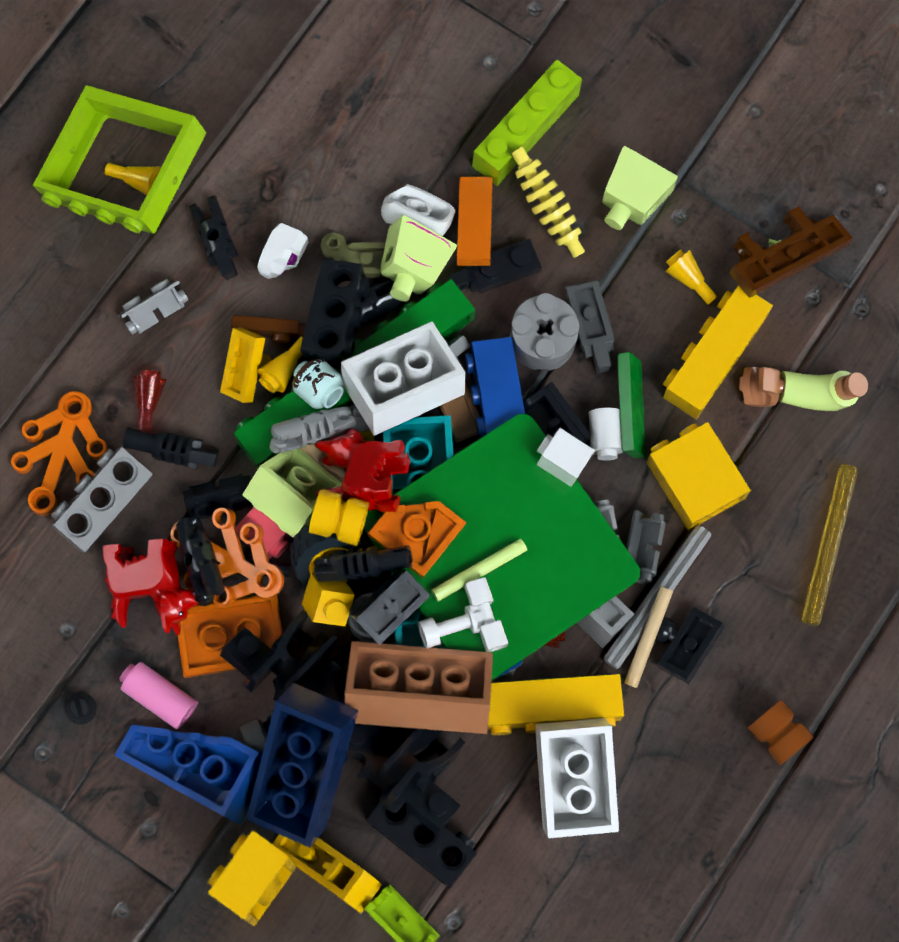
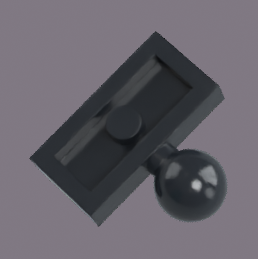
(688, 644)

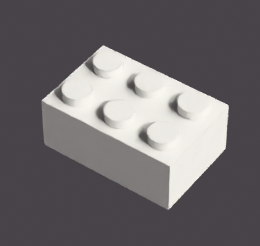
(403, 378)
(577, 777)

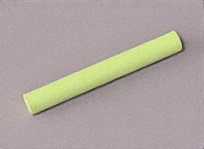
(478, 570)

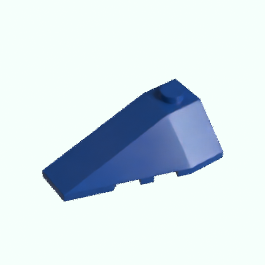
(203, 767)

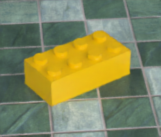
(251, 877)

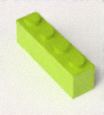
(527, 121)

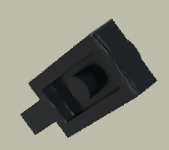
(505, 267)

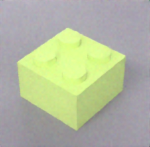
(287, 489)

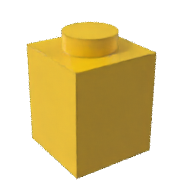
(328, 601)

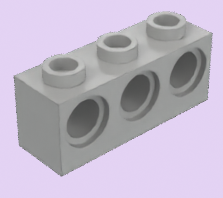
(117, 492)

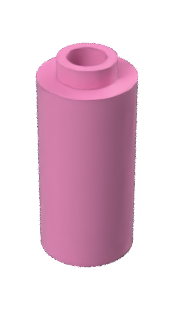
(158, 694)

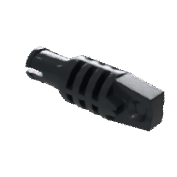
(171, 448)
(361, 563)

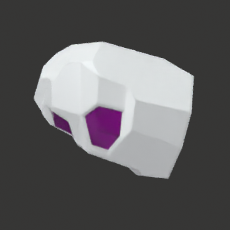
(282, 251)

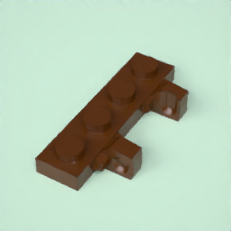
(807, 245)

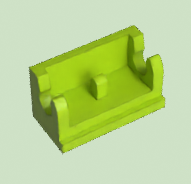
(399, 918)

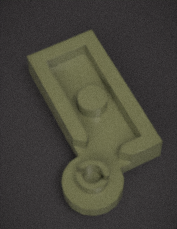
(366, 253)

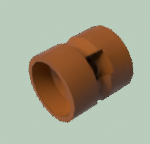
(780, 732)

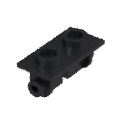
(204, 500)

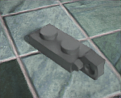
(595, 330)

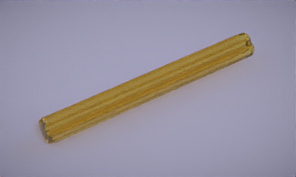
(829, 545)

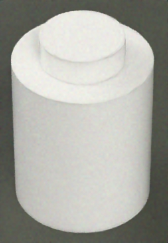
(605, 433)

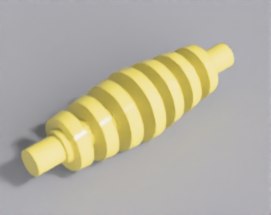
(568, 236)

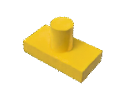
(242, 364)

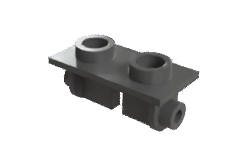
(643, 534)

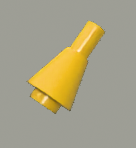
(136, 176)
(685, 269)
(277, 373)

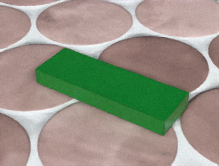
(631, 405)

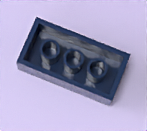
(301, 764)

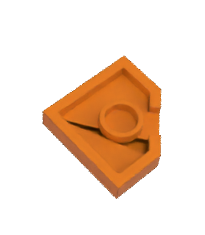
(423, 527)

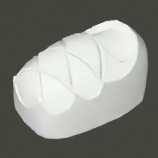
(420, 207)

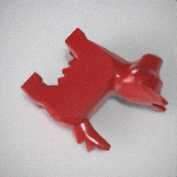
(367, 468)
(148, 576)

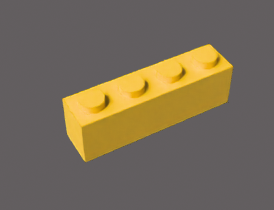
(716, 352)
(554, 700)

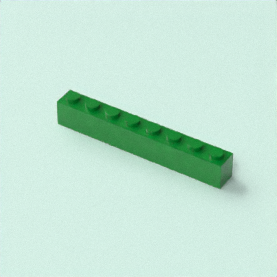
(443, 306)

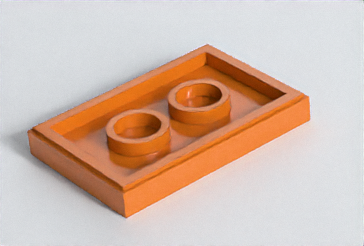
(213, 627)

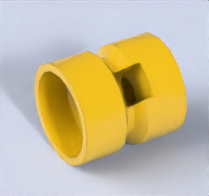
(338, 517)

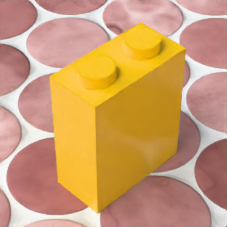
(697, 475)

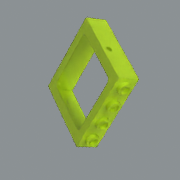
(77, 138)

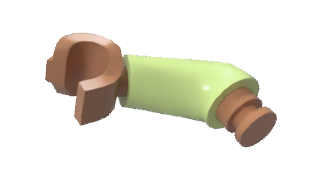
(817, 392)

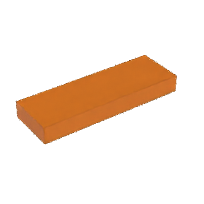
(474, 221)

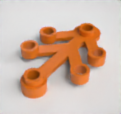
(60, 448)
(234, 560)

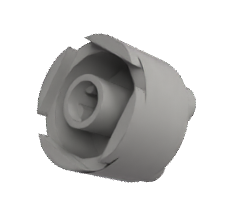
(548, 315)

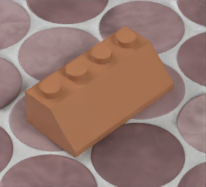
(419, 687)

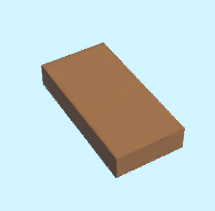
(462, 417)

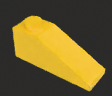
(332, 871)

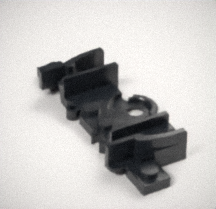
(382, 750)

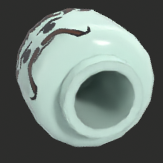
(318, 383)

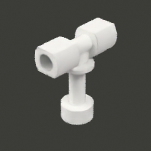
(477, 618)

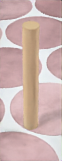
(648, 637)

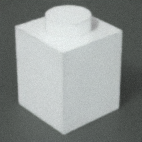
(564, 456)

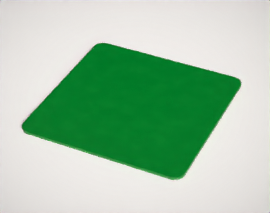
(504, 496)

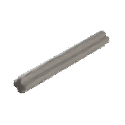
(669, 580)

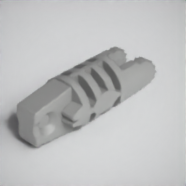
(310, 429)

